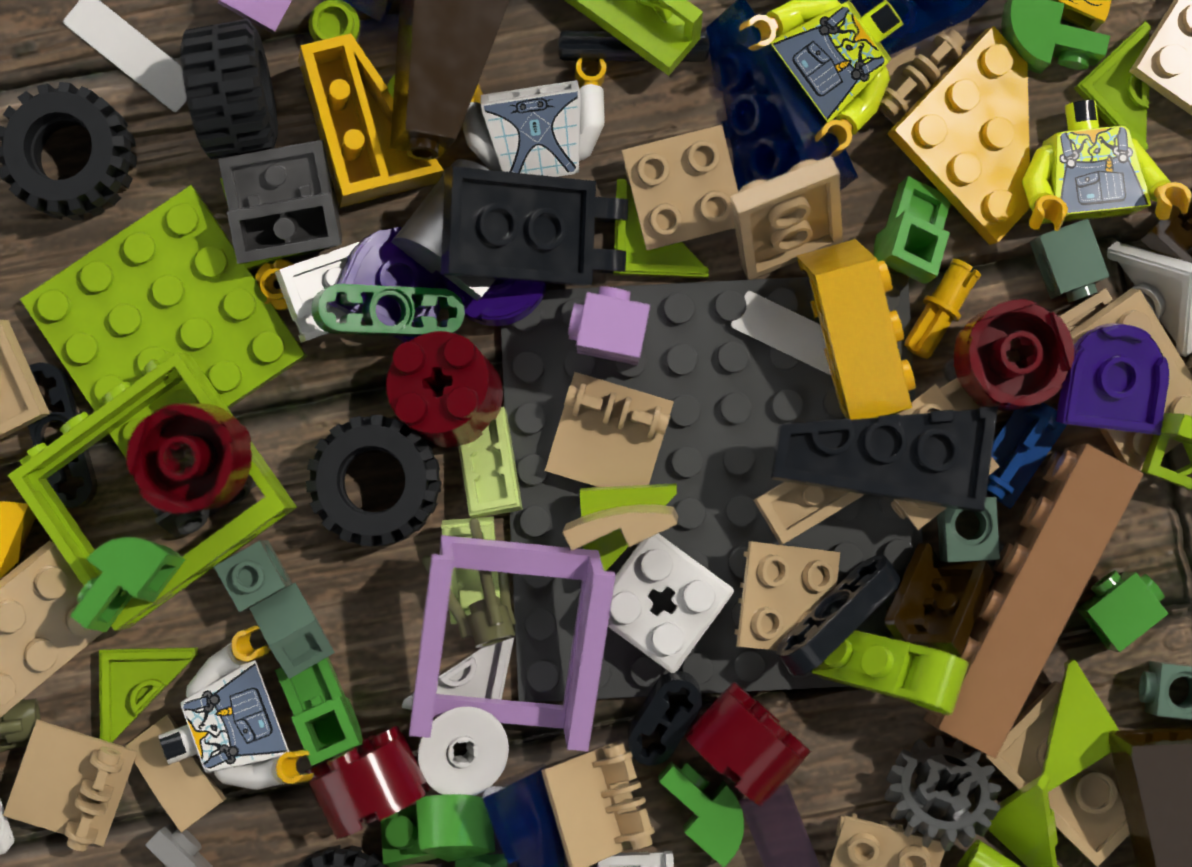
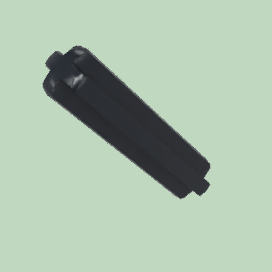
(603, 45)

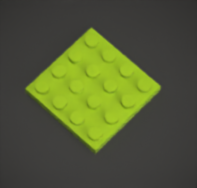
(161, 290)

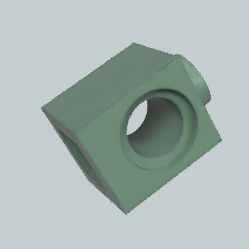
(1070, 261)
(978, 548)
(253, 575)
(292, 630)
(1155, 689)

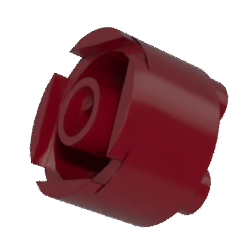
(1014, 325)
(424, 368)
(168, 478)
(747, 744)
(368, 782)

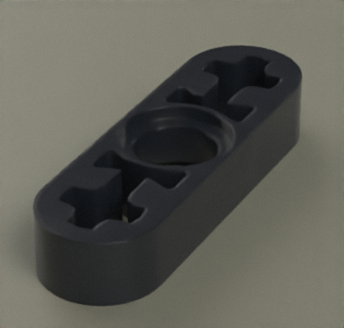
(83, 468)
(838, 615)

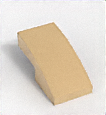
(635, 522)
(180, 787)

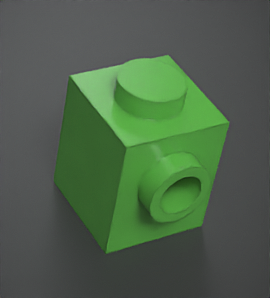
(1123, 608)

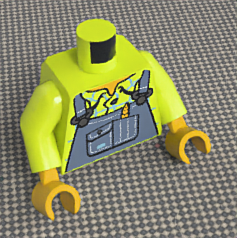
(833, 57)
(1095, 174)

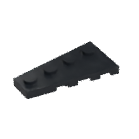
(911, 458)

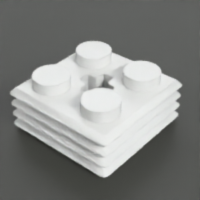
(697, 598)

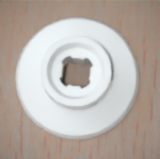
(478, 767)

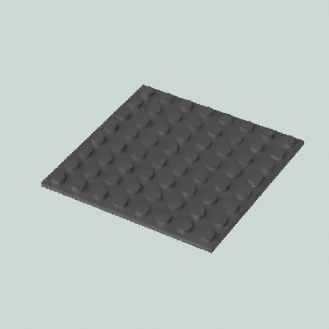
(718, 451)

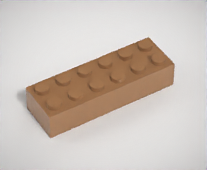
(1036, 591)

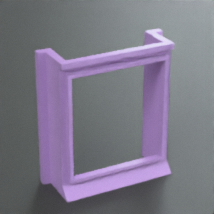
(587, 645)

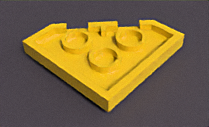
(975, 135)

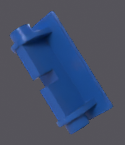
(1021, 450)

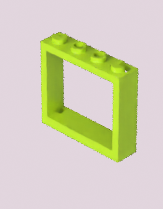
(86, 430)

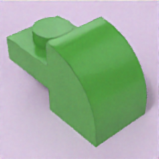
(1037, 35)
(914, 231)
(128, 570)
(321, 712)
(716, 818)
(435, 828)

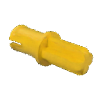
(941, 308)

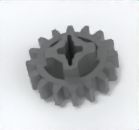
(938, 812)

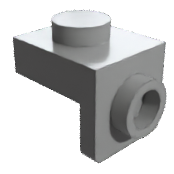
(176, 848)

